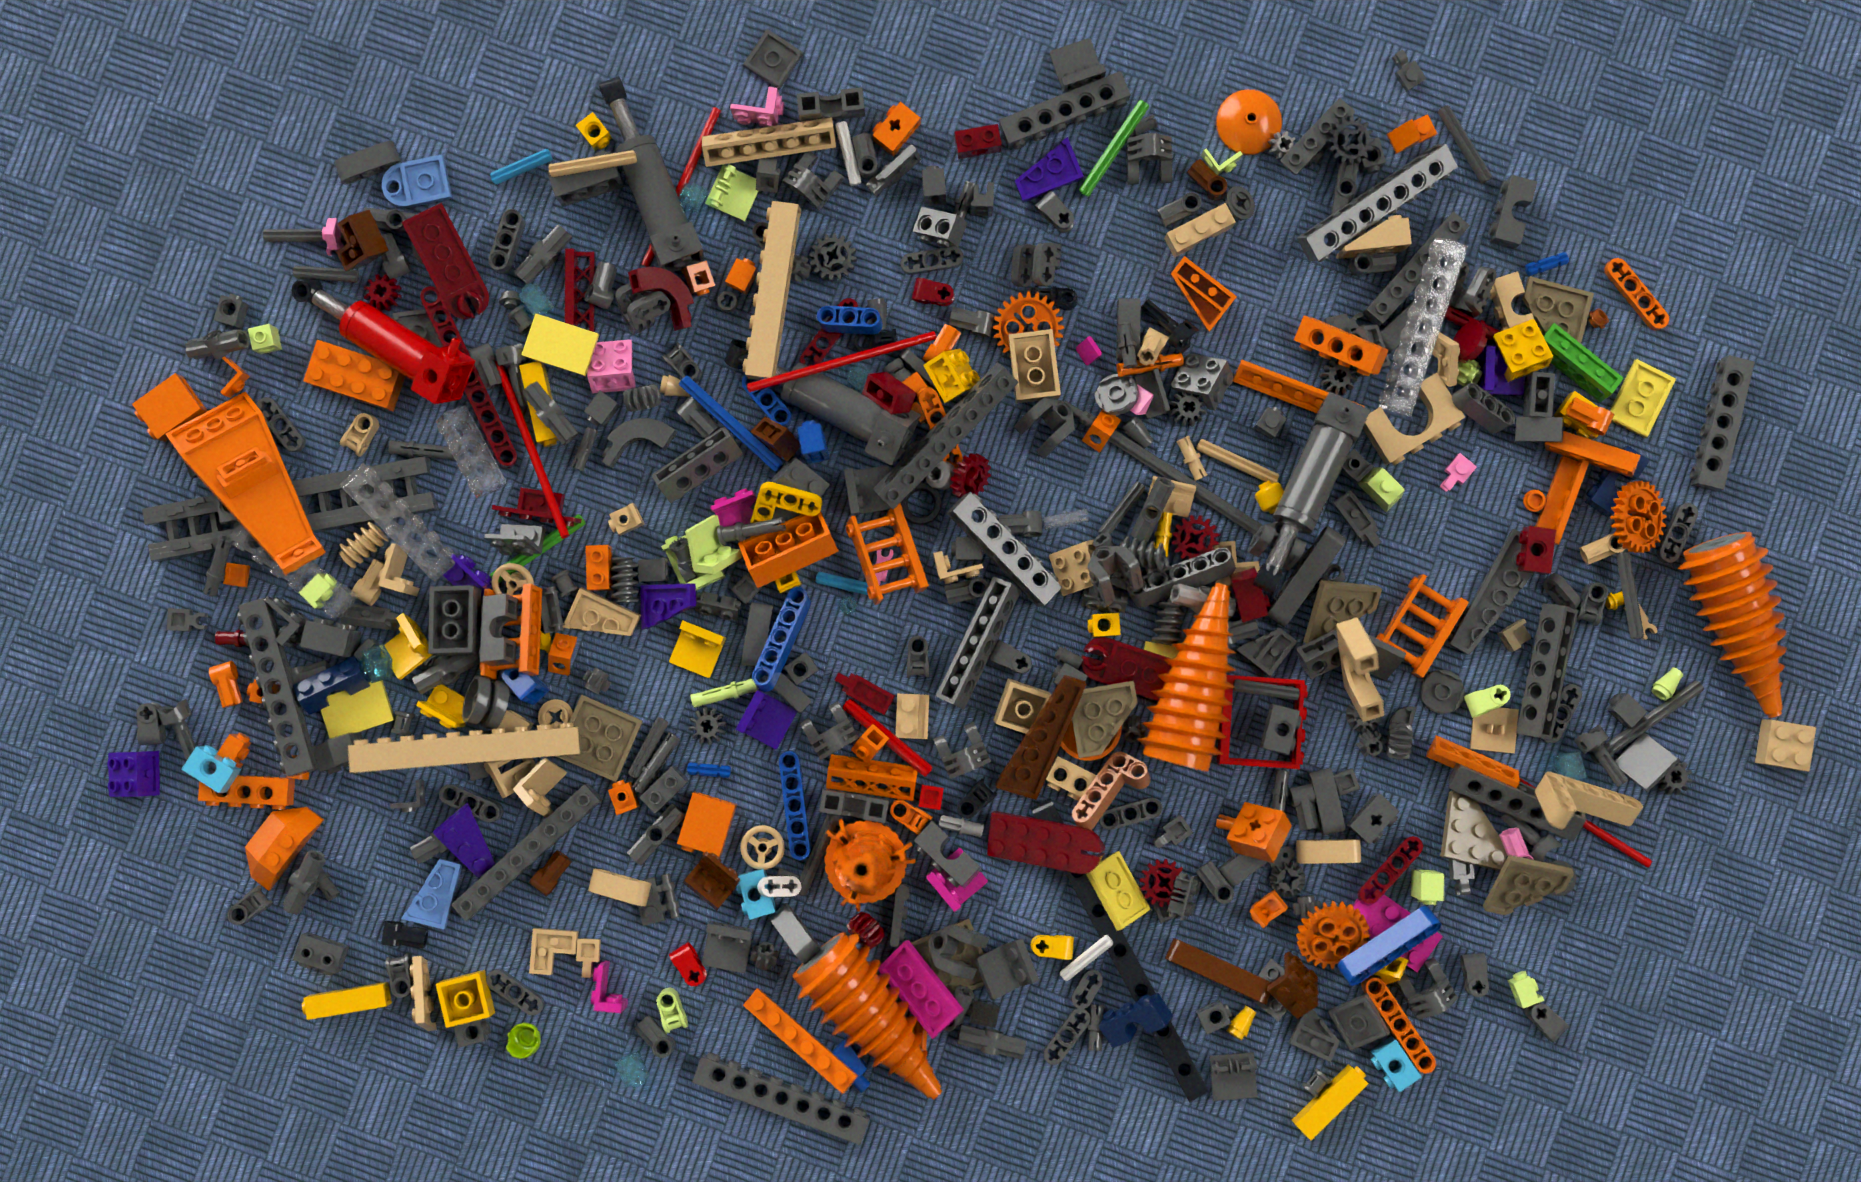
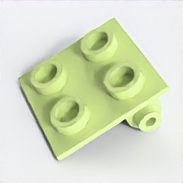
(733, 192)

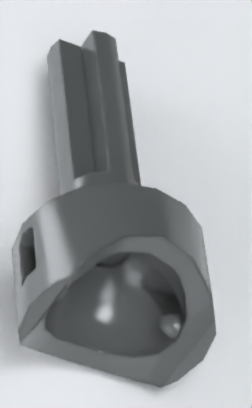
(511, 357)
(177, 717)
(1593, 742)
(1540, 845)

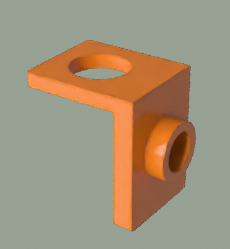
(237, 383)
(1103, 427)
(561, 652)

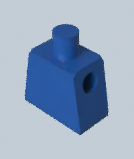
(526, 687)
(849, 1056)

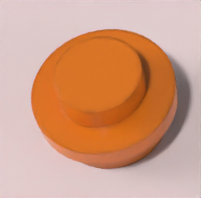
(1534, 500)

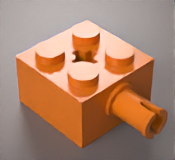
(1256, 831)

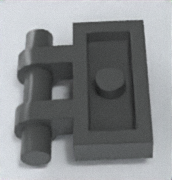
(654, 909)

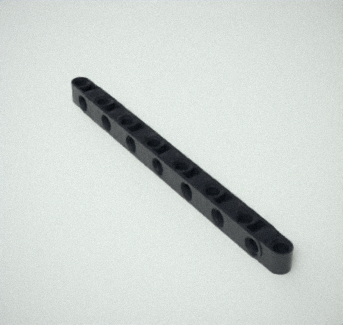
(1130, 970)

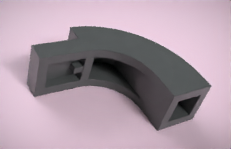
(637, 430)

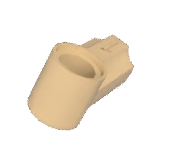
(1151, 346)
(1599, 549)
(368, 587)

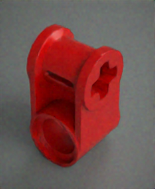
(687, 962)

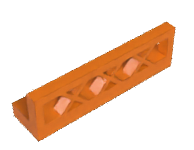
(1596, 453)
(1562, 495)
(1452, 753)
(873, 773)

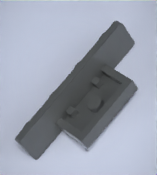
(1312, 143)

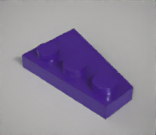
(1051, 173)
(665, 602)
(464, 839)

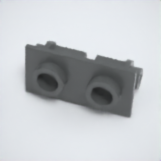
(1091, 601)
(707, 605)
(550, 612)

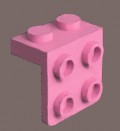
(764, 116)

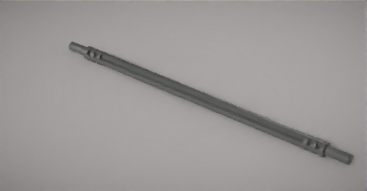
(1173, 474)

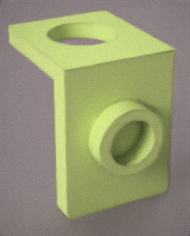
(1227, 166)

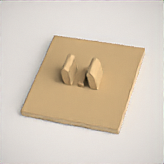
(1495, 731)

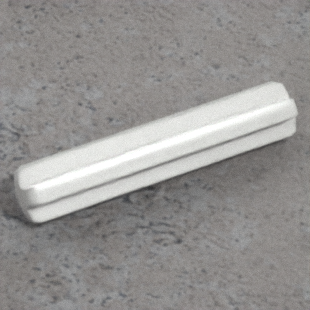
(848, 153)
(1086, 958)

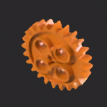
(1043, 312)
(1642, 502)
(1332, 934)

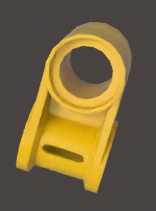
(1057, 946)

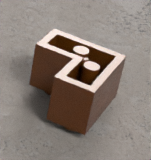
(362, 240)

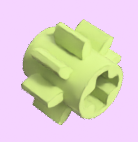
(1469, 373)

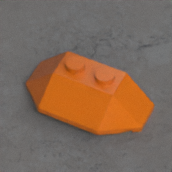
(279, 843)

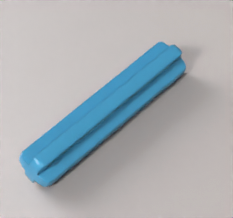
(521, 166)
(841, 583)

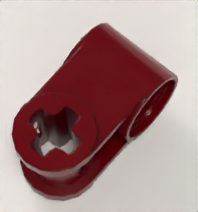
(928, 292)

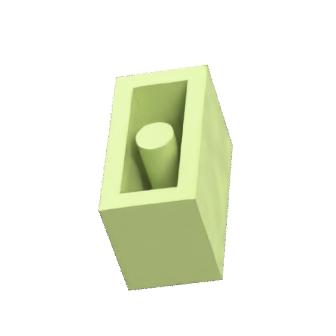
(1427, 886)

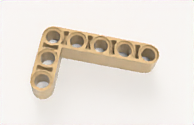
(1563, 796)

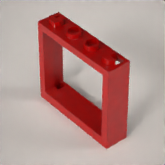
(1296, 755)

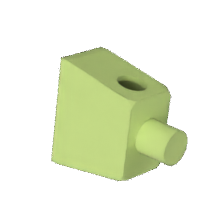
(1381, 487)

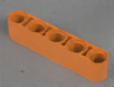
(1406, 1031)

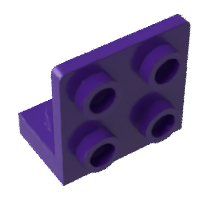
(1493, 370)
(465, 574)
(766, 719)
(133, 774)

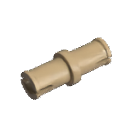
(1191, 458)

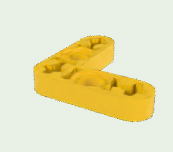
(771, 501)

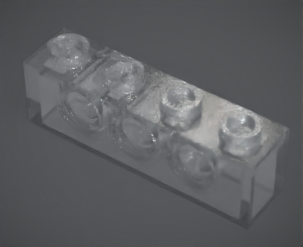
(471, 440)

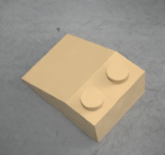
(1388, 236)
(1034, 366)

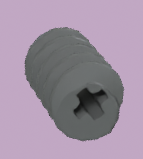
(1146, 555)
(624, 580)
(1168, 623)

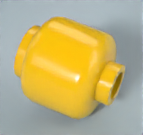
(1269, 496)

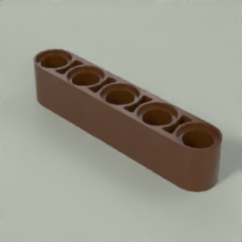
(1218, 970)

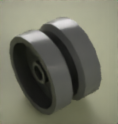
(485, 702)

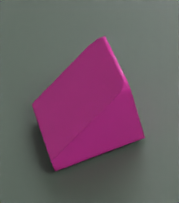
(1088, 351)

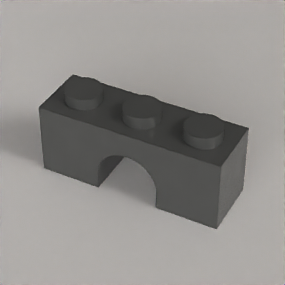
(846, 104)
(1506, 229)
(496, 612)
(854, 805)
(932, 842)

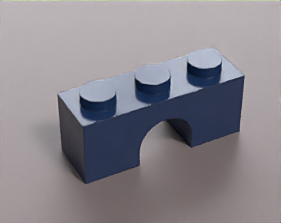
(1602, 494)
(345, 676)
(1148, 1011)

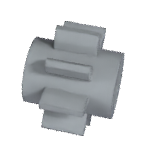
(1275, 148)

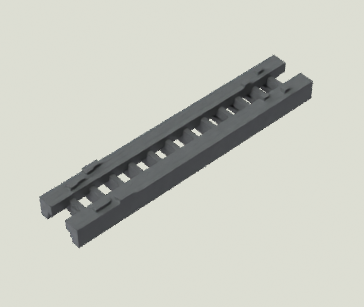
(324, 521)

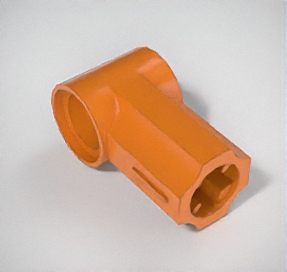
(944, 342)
(1595, 418)
(225, 679)

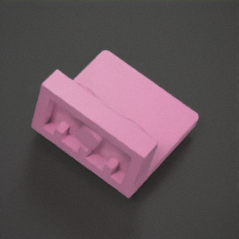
(611, 367)

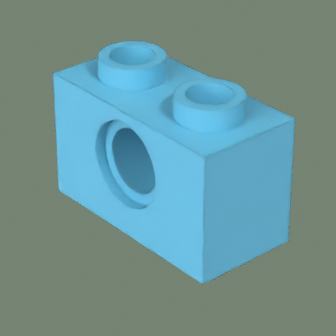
(198, 767)
(752, 907)
(1404, 1074)

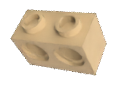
(1072, 773)

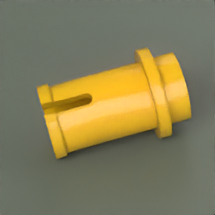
(1614, 600)

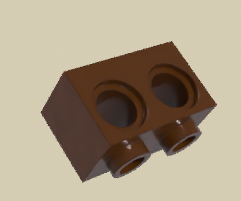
(776, 438)

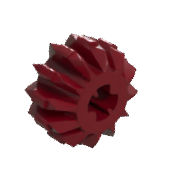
(390, 295)
(868, 929)

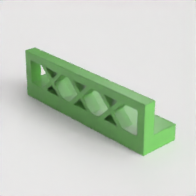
(1582, 362)

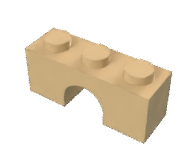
(1207, 225)
(1502, 293)

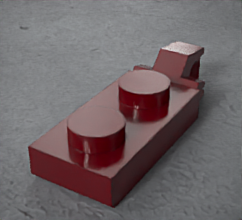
(866, 692)

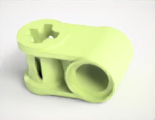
(1483, 701)
(672, 1014)

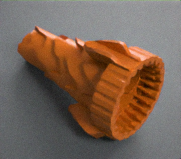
(871, 845)

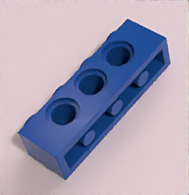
(813, 442)

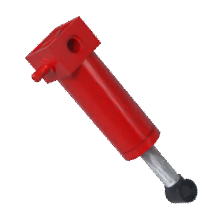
(436, 371)

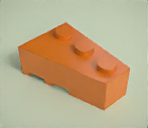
(1202, 292)

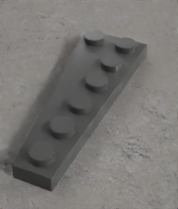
(1493, 595)

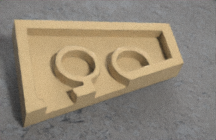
(599, 614)
(423, 1004)

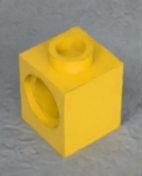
(589, 124)
(1114, 625)

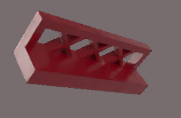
(572, 290)

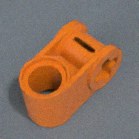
(911, 816)

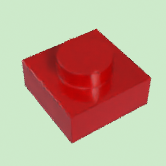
(931, 797)

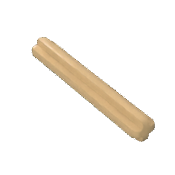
(592, 163)
(1236, 461)

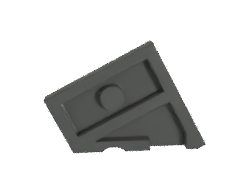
(1268, 650)
(1314, 1036)

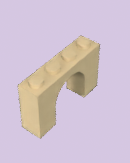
(1441, 415)
(1357, 660)

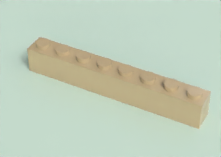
(773, 290)

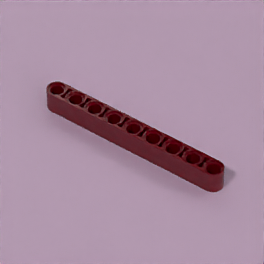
(474, 387)

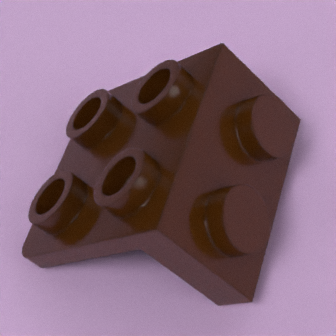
(712, 880)
(1296, 988)

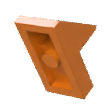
(1411, 133)

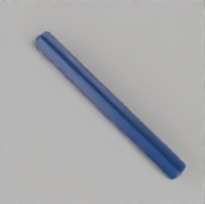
(730, 423)

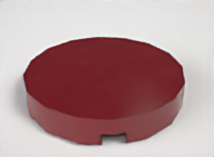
(1471, 340)

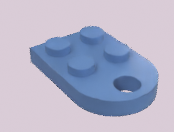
(419, 182)

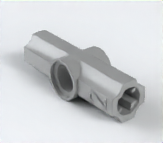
(1195, 597)

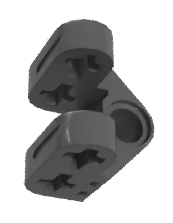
(1149, 147)
(809, 185)
(1038, 260)
(1473, 298)
(640, 307)
(1056, 415)
(1267, 536)
(1106, 561)
(834, 738)
(965, 759)
(942, 953)
(1432, 1000)

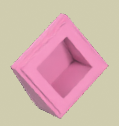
(1143, 402)

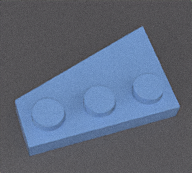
(435, 898)

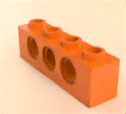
(1372, 357)
(281, 787)

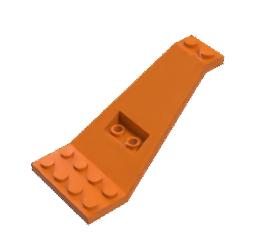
(243, 468)

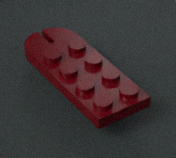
(447, 261)
(1124, 664)
(1043, 843)

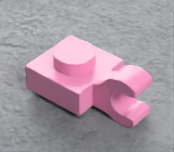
(332, 235)
(1457, 471)
(881, 576)

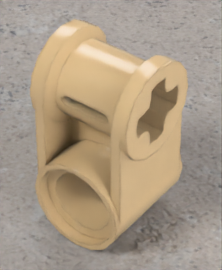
(359, 434)

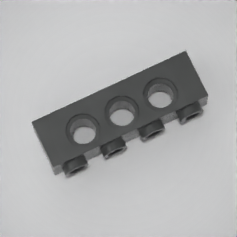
(700, 454)

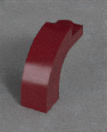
(659, 279)

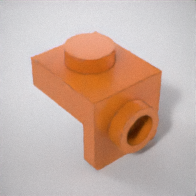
(1267, 908)

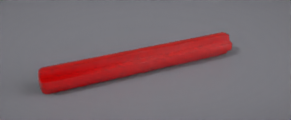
(893, 743)

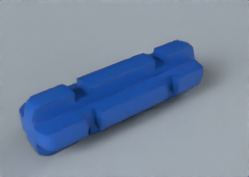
(1546, 264)
(709, 770)

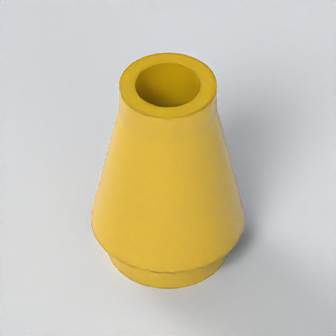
(1241, 1023)

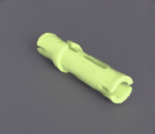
(732, 690)

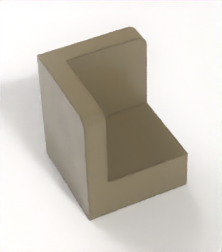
(1514, 635)

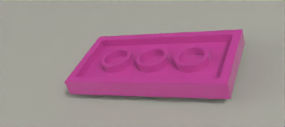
(1387, 913)
(921, 988)

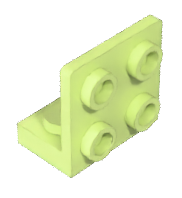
(705, 549)

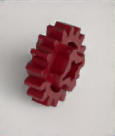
(970, 475)
(1190, 530)
(1155, 874)

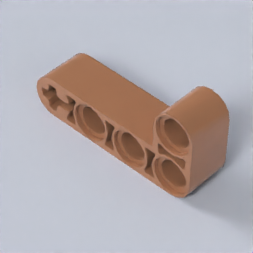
(1088, 813)

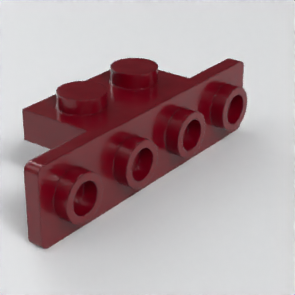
(534, 503)

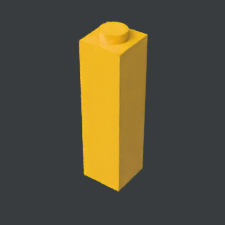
(531, 373)
(346, 1000)
(1331, 1101)

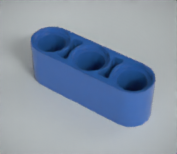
(841, 313)
(771, 410)

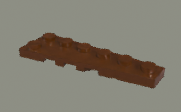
(1035, 754)

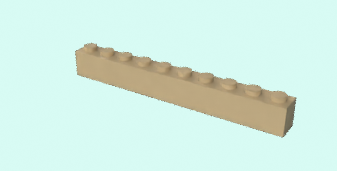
(463, 749)

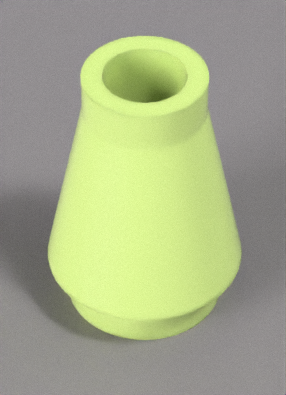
(1666, 685)

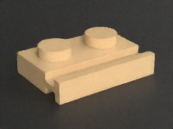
(1179, 500)
(912, 716)

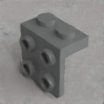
(1204, 377)

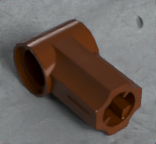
(1205, 178)
(547, 877)

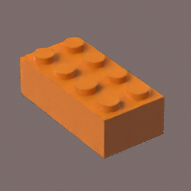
(354, 375)
(784, 552)

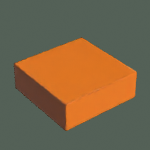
(236, 574)

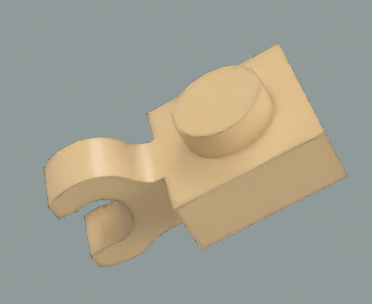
(588, 952)

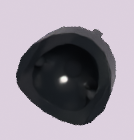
(1180, 333)

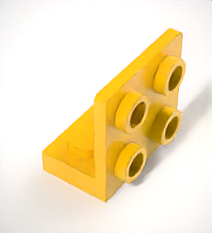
(1523, 349)
(951, 374)
(408, 647)
(697, 649)
(445, 705)

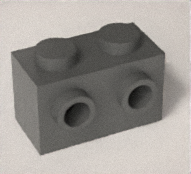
(320, 953)

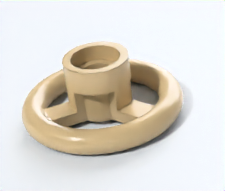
(521, 577)
(778, 840)

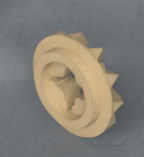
(554, 706)

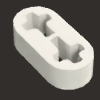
(779, 881)

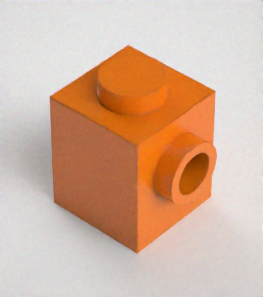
(742, 275)
(869, 744)

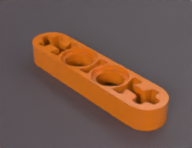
(1640, 291)
(924, 404)

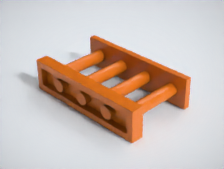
(902, 539)
(1442, 626)
(530, 633)

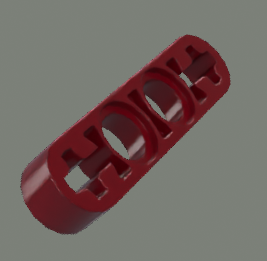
(832, 337)
(1392, 873)

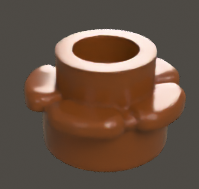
(1598, 318)

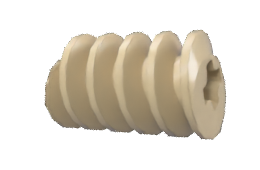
(361, 546)

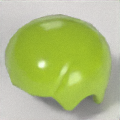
(523, 1040)

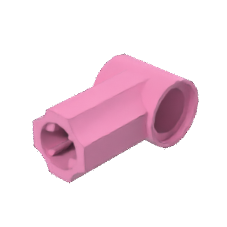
(1514, 843)

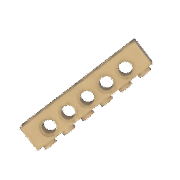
(768, 142)

